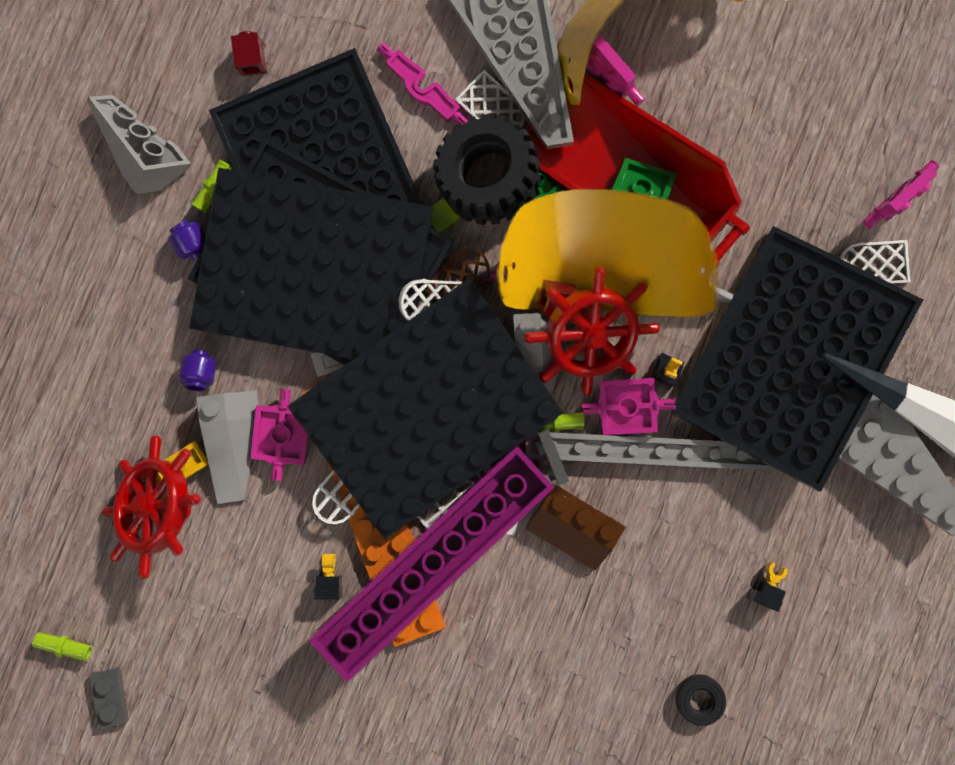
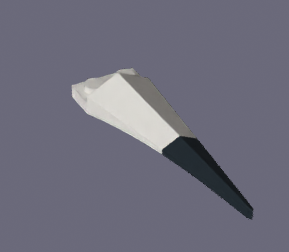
(924, 409)

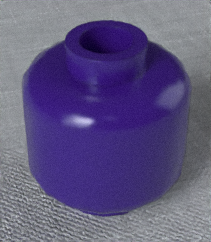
(187, 240)
(197, 371)

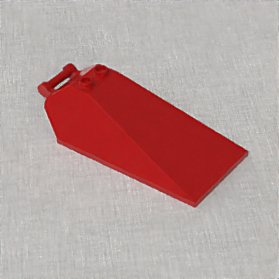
(612, 129)

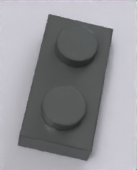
(555, 468)
(109, 697)

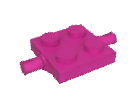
(612, 70)
(901, 197)
(629, 406)
(278, 436)

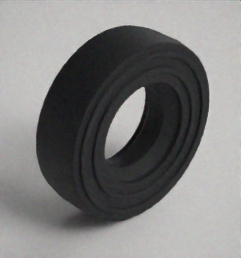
(712, 712)

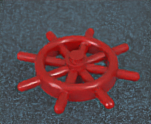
(592, 331)
(151, 506)

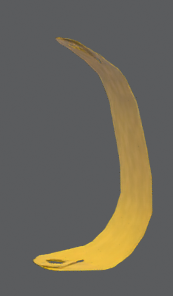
(578, 40)
(623, 232)

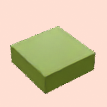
(443, 216)

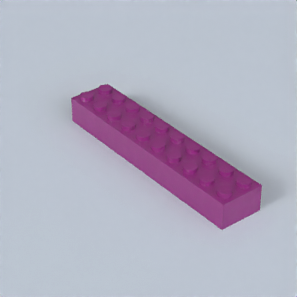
(430, 563)

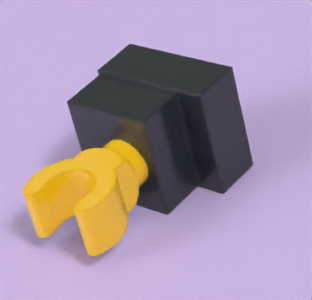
(667, 370)
(328, 585)
(767, 592)

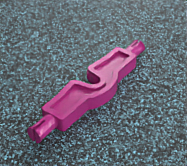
(412, 76)

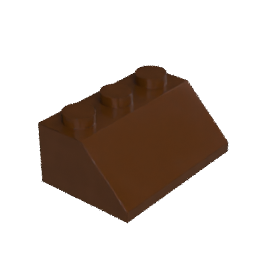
(575, 527)

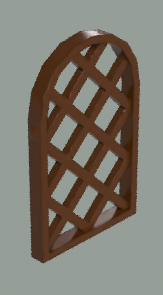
(464, 260)

